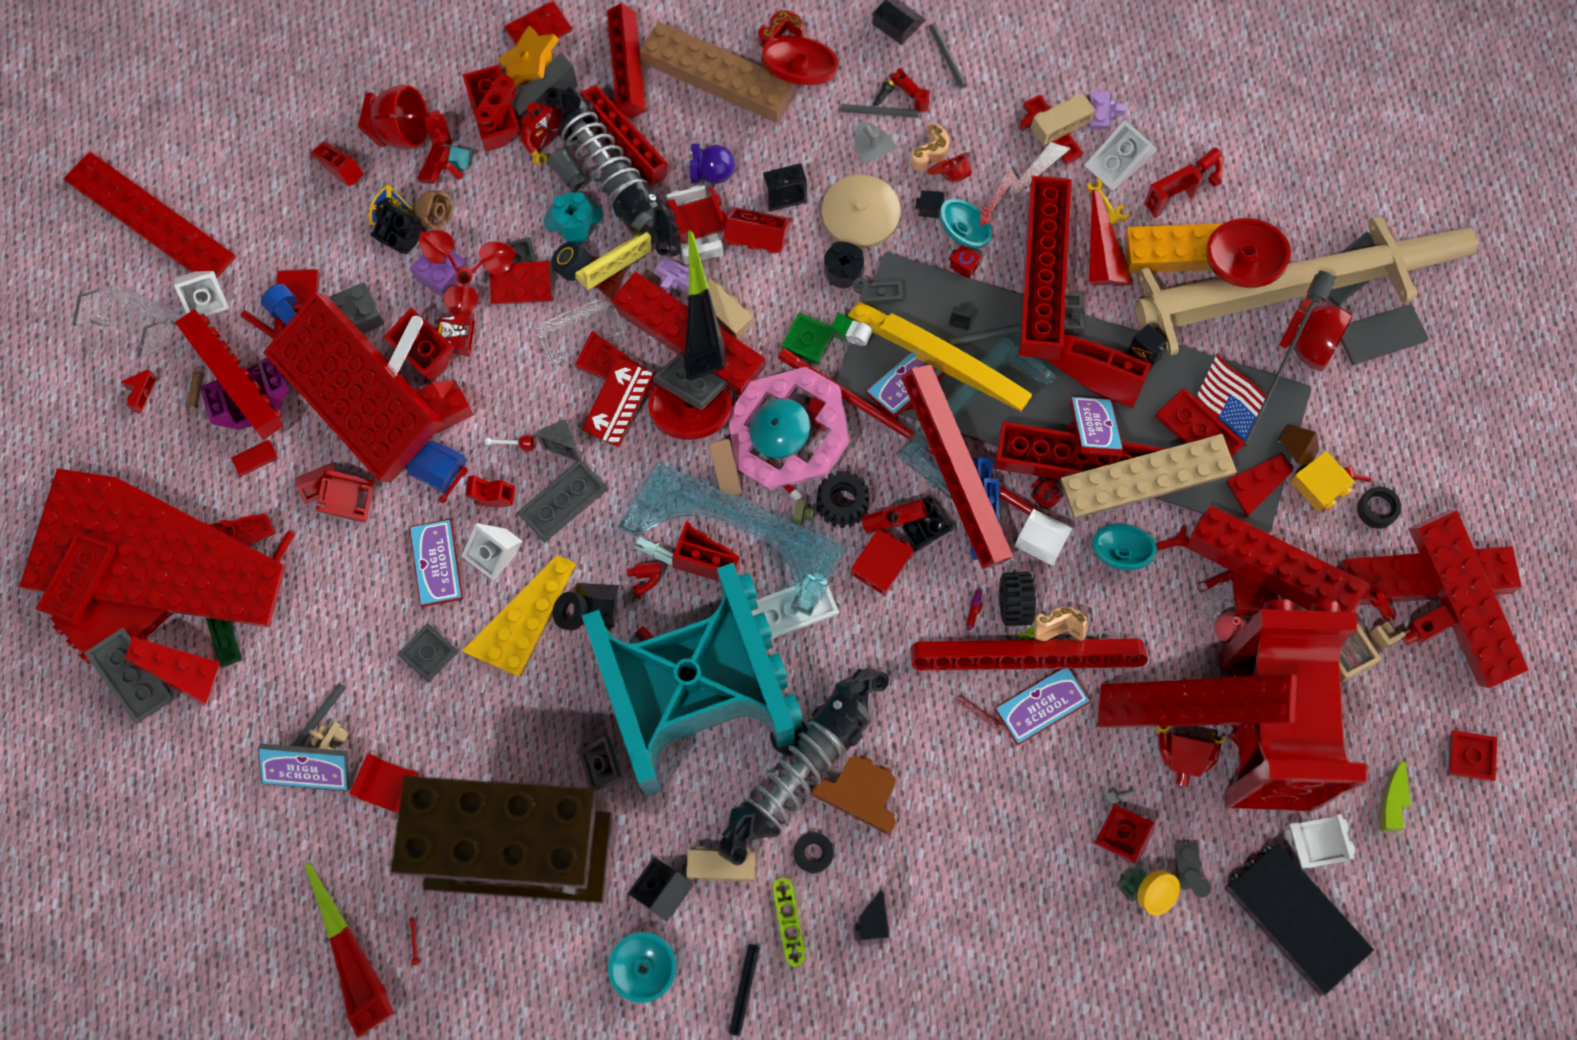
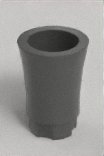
(567, 169)

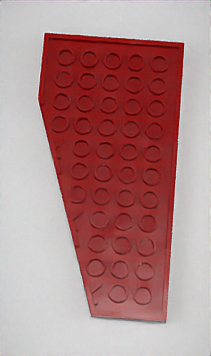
(160, 556)

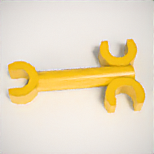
(1114, 216)

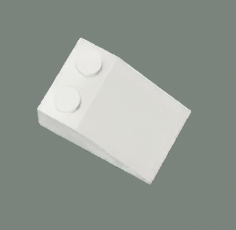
(1120, 156)

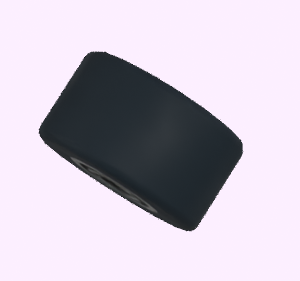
(569, 259)

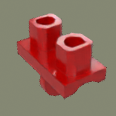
(437, 129)

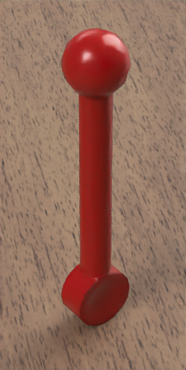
(463, 471)
(415, 960)

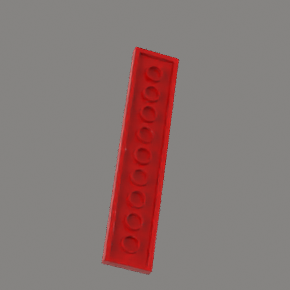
(148, 216)
(1199, 702)

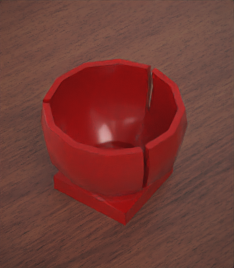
(394, 117)
(1320, 334)

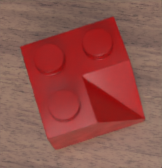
(447, 402)

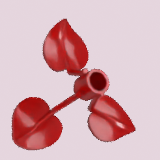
(460, 299)

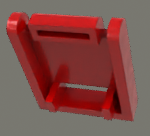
(341, 493)

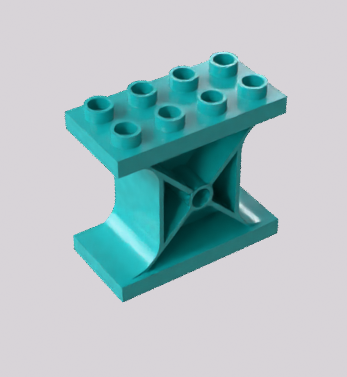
(727, 672)

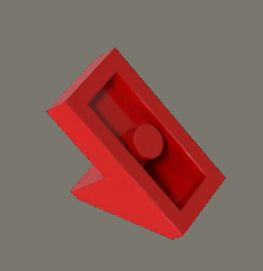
(141, 386)

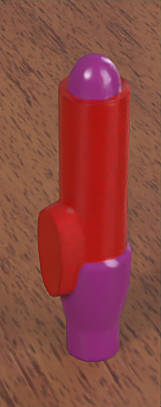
(975, 609)

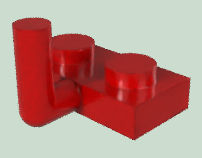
(435, 163)

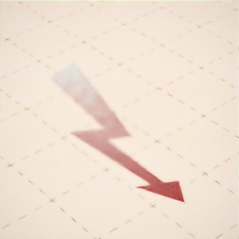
(1045, 159)

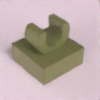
(802, 513)

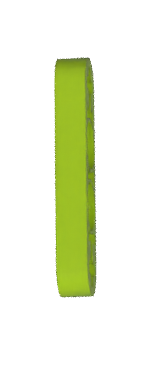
(786, 922)

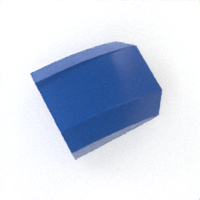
(436, 465)

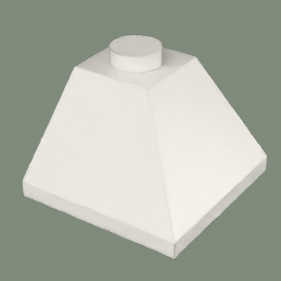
(201, 292)
(491, 549)

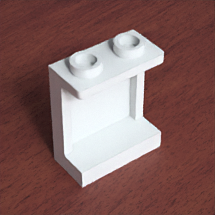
(1320, 842)

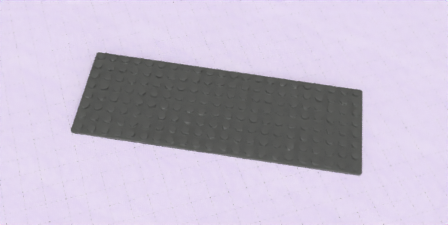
(928, 303)

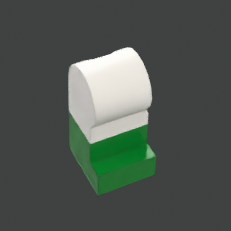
(850, 330)

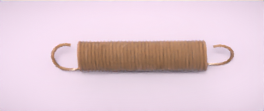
(194, 390)

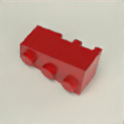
(701, 555)

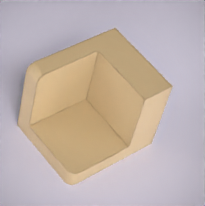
(1385, 635)

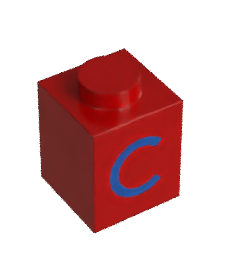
(964, 261)

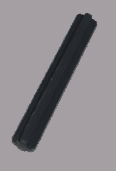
(744, 990)

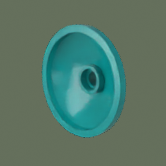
(962, 223)
(787, 435)
(1124, 547)
(630, 955)

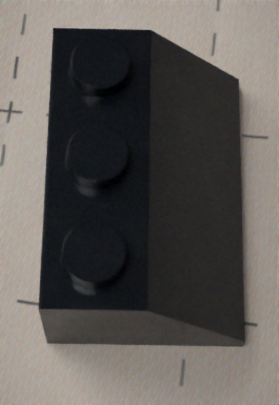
(872, 923)

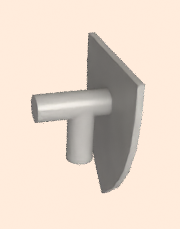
(872, 142)

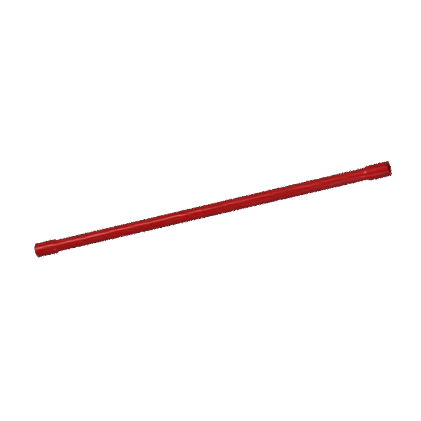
(795, 362)

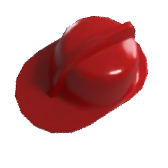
(953, 169)

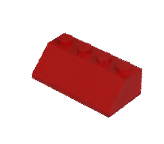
(477, 85)

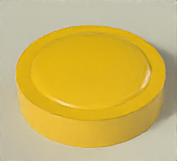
(1158, 892)

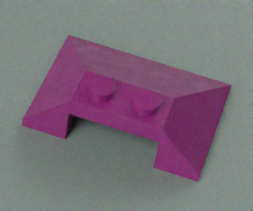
(224, 411)

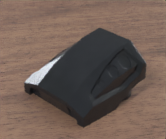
(397, 228)
(921, 531)

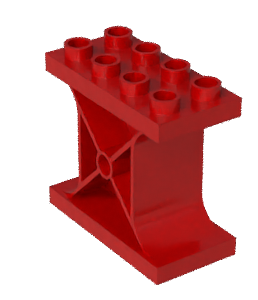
(1302, 761)

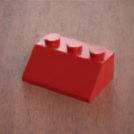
(756, 230)
(429, 351)

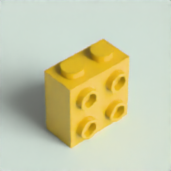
(1323, 482)

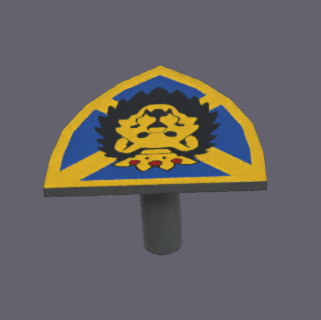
(390, 194)

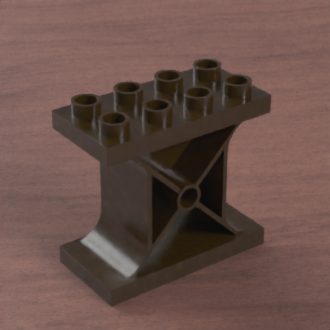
(502, 839)

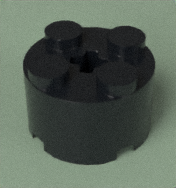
(843, 254)

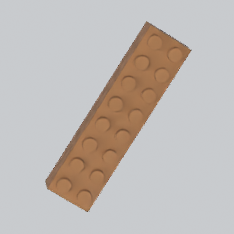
(716, 72)

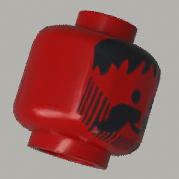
(1046, 492)

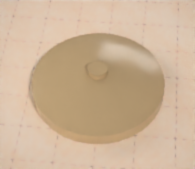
(861, 211)

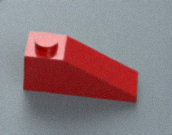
(337, 163)

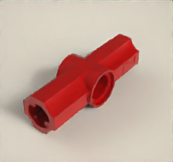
(906, 513)

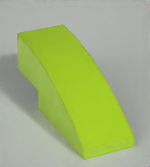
(1394, 799)

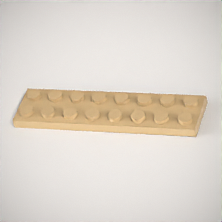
(1148, 476)

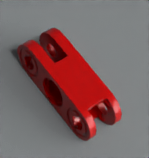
(500, 92)

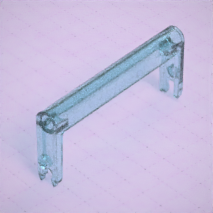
(960, 398)

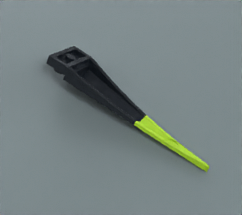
(703, 337)

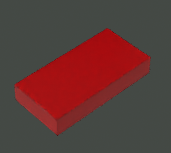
(254, 458)

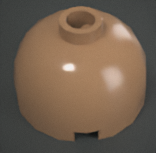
(433, 205)

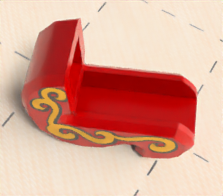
(779, 23)

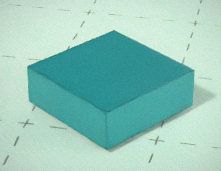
(460, 157)

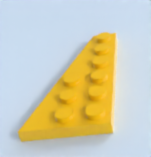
(517, 629)

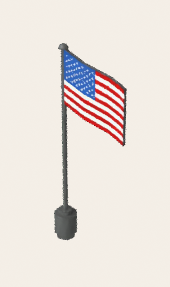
(1236, 397)

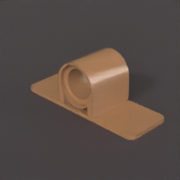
(725, 467)

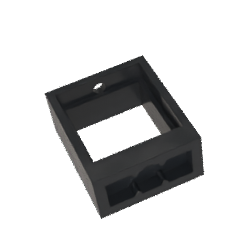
(777, 190)

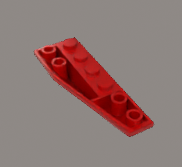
(1102, 369)

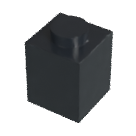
(929, 203)

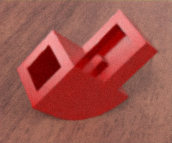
(491, 493)

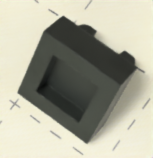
(961, 317)

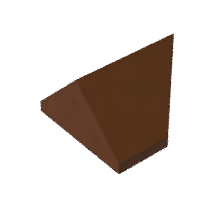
(1300, 443)

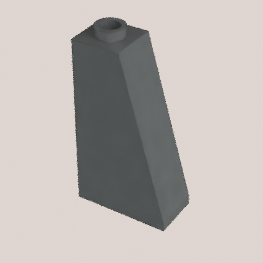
(557, 74)

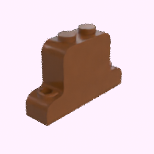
(861, 793)

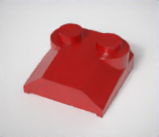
(1125, 834)

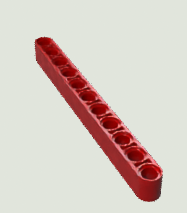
(1028, 654)

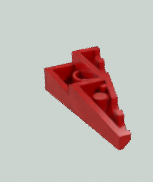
(1106, 259)

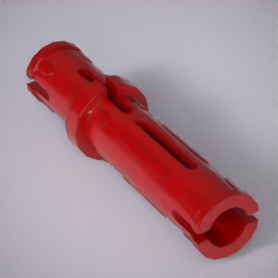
(1380, 601)

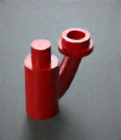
(1212, 157)
(645, 570)

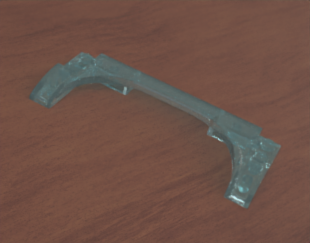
(674, 495)

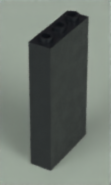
(1298, 918)

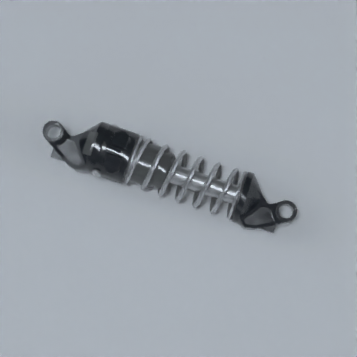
(628, 194)
(830, 733)

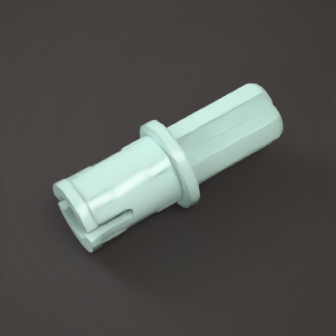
(654, 550)

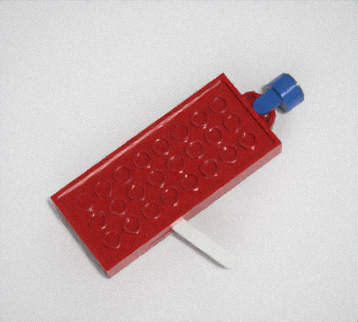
(351, 381)

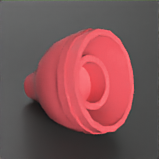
(1228, 625)

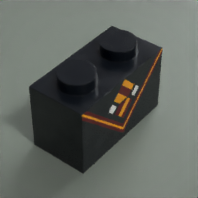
(1147, 345)

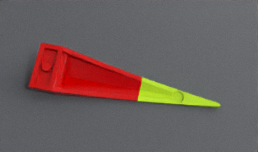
(361, 987)

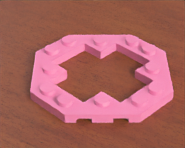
(795, 469)

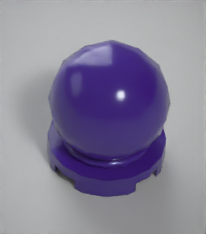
(712, 164)

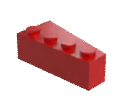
(180, 670)

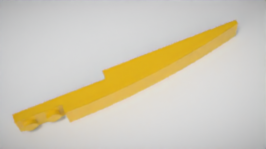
(941, 355)

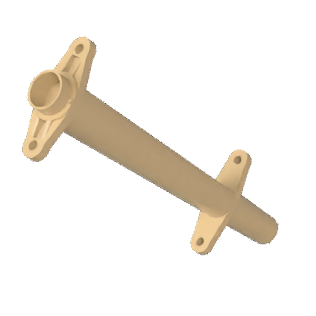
(1217, 298)

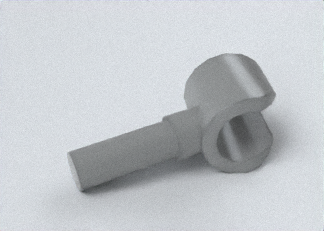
(1097, 636)
(1111, 798)

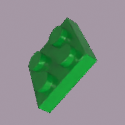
(808, 338)

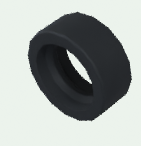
(1369, 519)

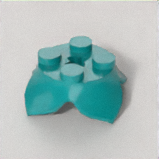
(574, 226)

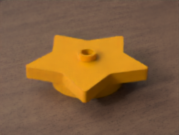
(529, 57)

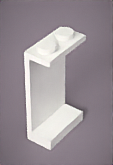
(708, 246)

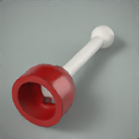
(525, 442)

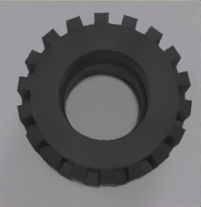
(837, 514)
(1017, 598)

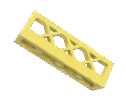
(614, 261)

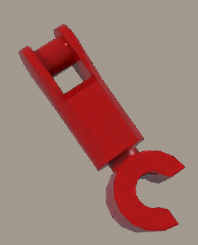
(920, 96)

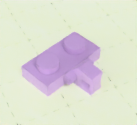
(1104, 109)
(672, 275)

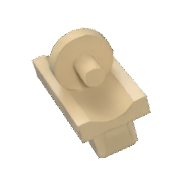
(334, 732)

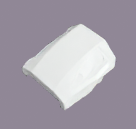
(1043, 537)

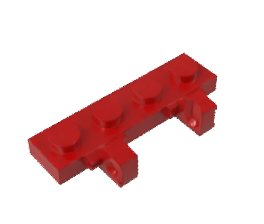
(1038, 105)

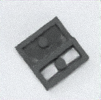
(1074, 314)

